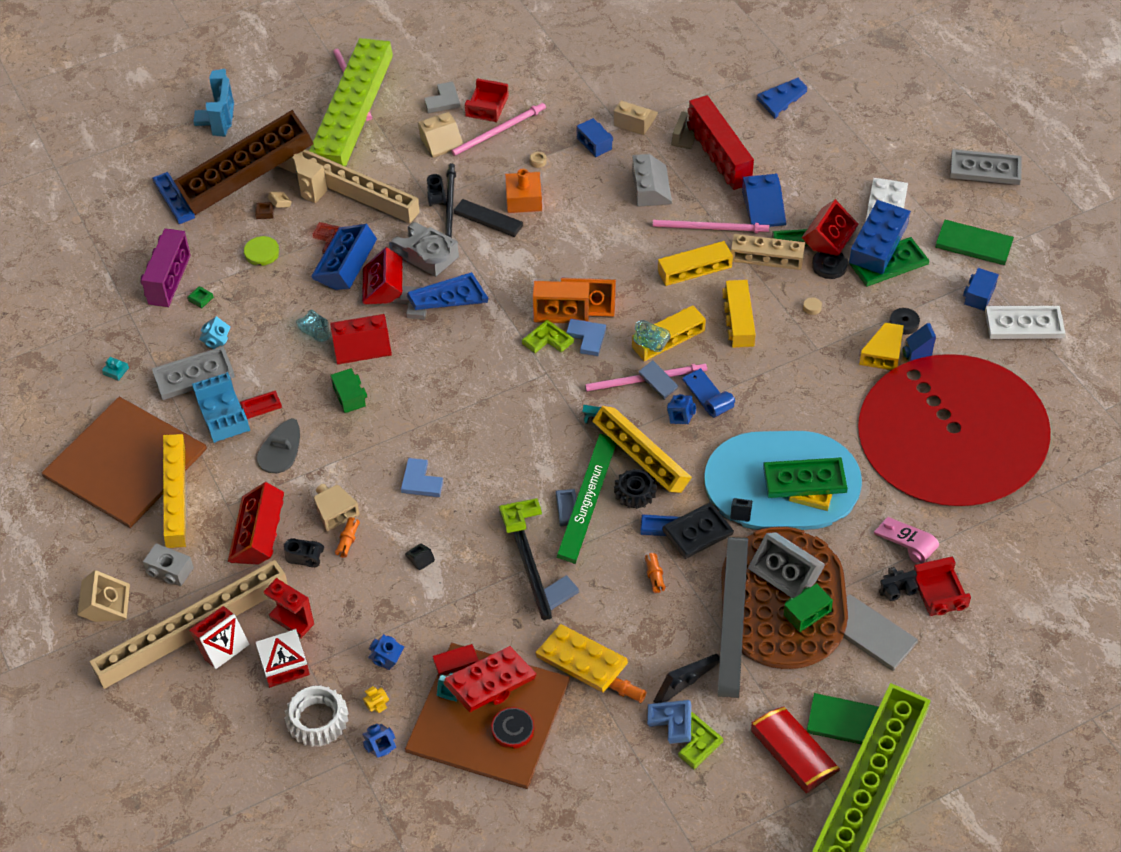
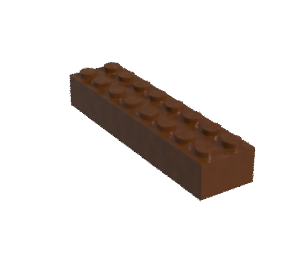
(243, 162)

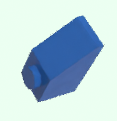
(920, 343)

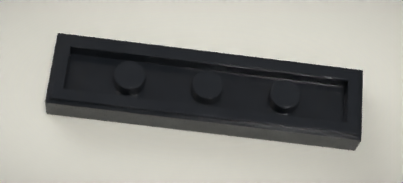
(488, 217)

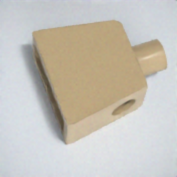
(334, 506)

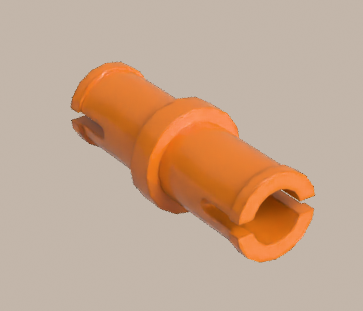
(347, 537)
(655, 573)
(625, 688)

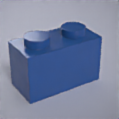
(594, 137)
(980, 289)

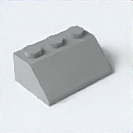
(650, 181)
(785, 565)

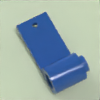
(707, 394)

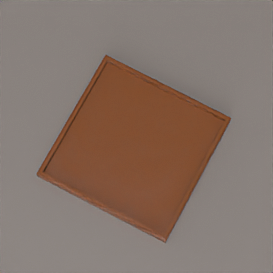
(119, 462)
(465, 738)

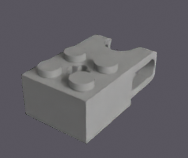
(407, 248)

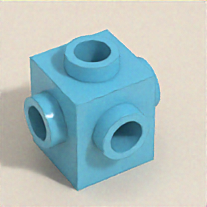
(214, 333)

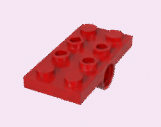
(490, 679)

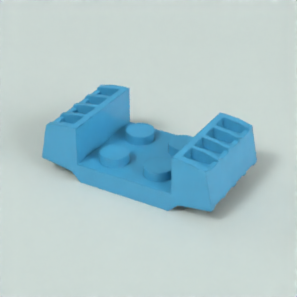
(221, 110)
(220, 407)

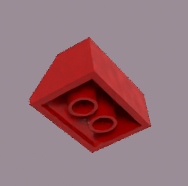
(830, 229)
(382, 278)
(361, 339)

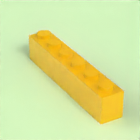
(642, 449)
(174, 491)

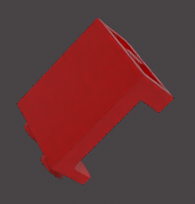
(487, 100)
(940, 587)
(292, 607)

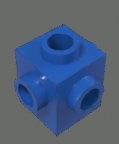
(681, 409)
(385, 651)
(385, 741)

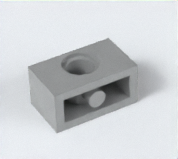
(178, 565)

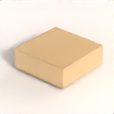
(279, 199)

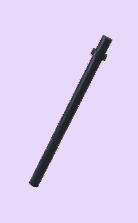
(450, 174)

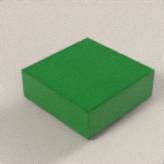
(200, 297)

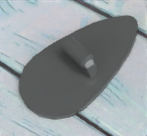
(280, 448)

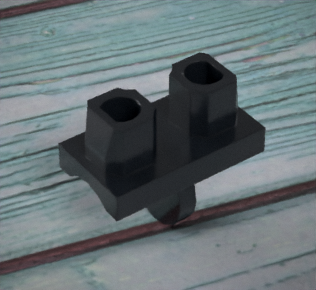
(897, 581)

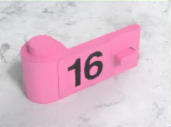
(919, 543)

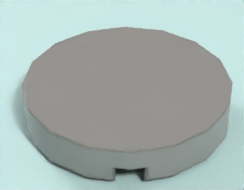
(433, 249)

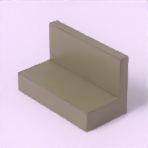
(682, 136)

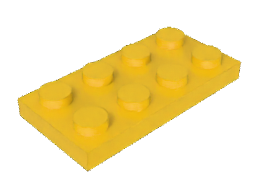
(581, 658)

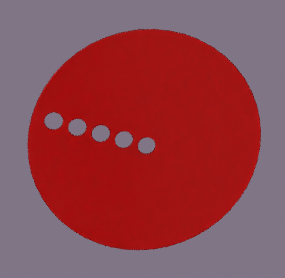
(993, 454)

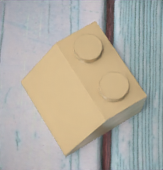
(633, 117)
(440, 134)
(310, 178)
(103, 598)

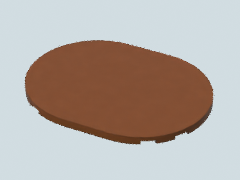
(767, 633)

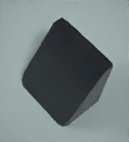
(741, 509)
(420, 556)

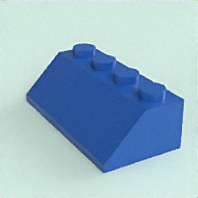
(345, 256)

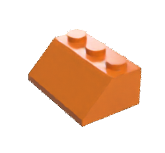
(601, 295)
(560, 301)

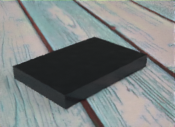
(697, 530)

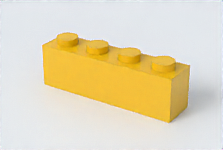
(695, 263)
(739, 313)
(681, 326)

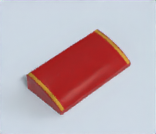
(794, 748)

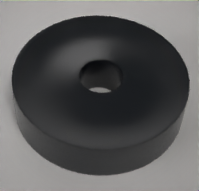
(901, 315)

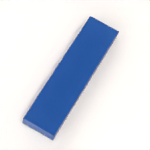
(173, 198)

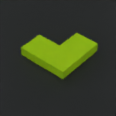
(547, 334)
(514, 514)
(703, 743)

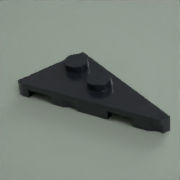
(683, 677)

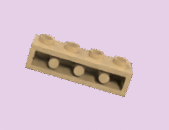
(767, 251)

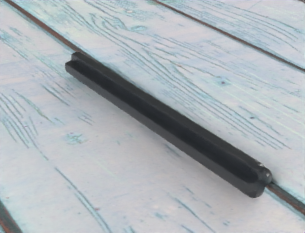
(533, 575)

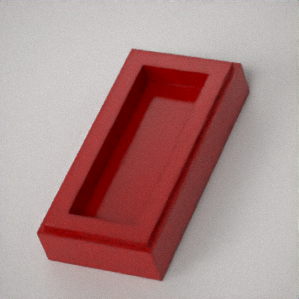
(261, 404)
(455, 660)

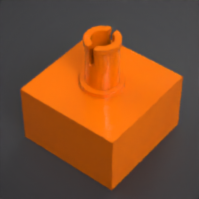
(523, 191)

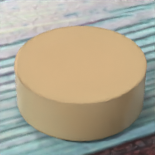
(538, 159)
(812, 306)

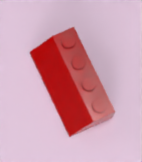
(256, 525)

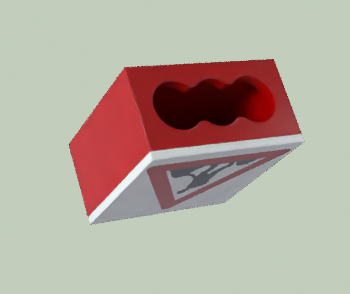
(219, 637)
(282, 658)

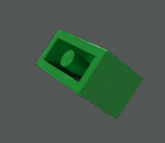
(348, 390)
(807, 607)

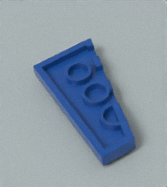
(451, 292)

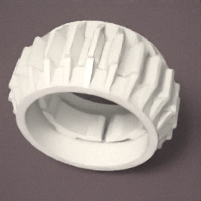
(311, 696)

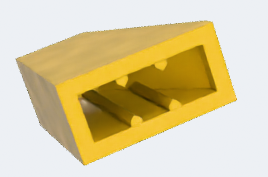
(883, 348)

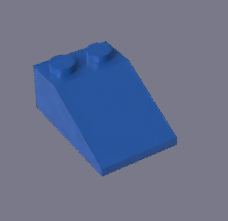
(764, 200)

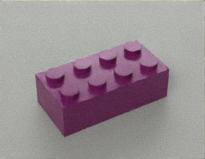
(165, 267)

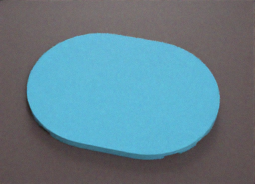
(738, 472)

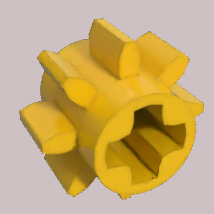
(376, 699)

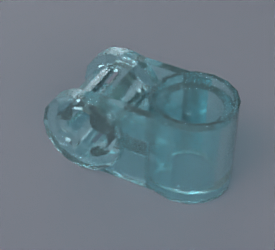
(315, 326)
(651, 337)

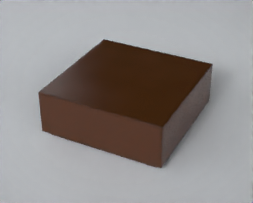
(264, 210)

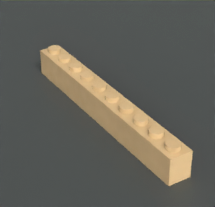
(362, 188)
(175, 632)

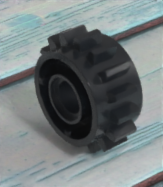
(635, 488)

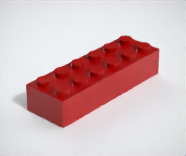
(719, 141)

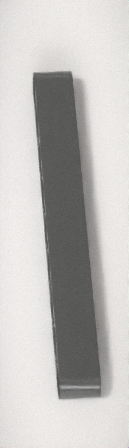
(733, 618)

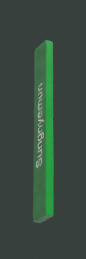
(586, 499)

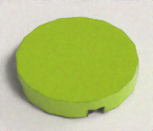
(261, 250)

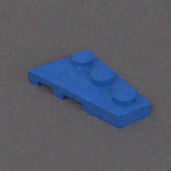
(781, 96)

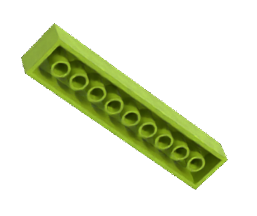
(352, 100)
(874, 772)

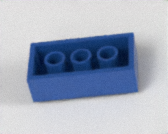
(879, 236)

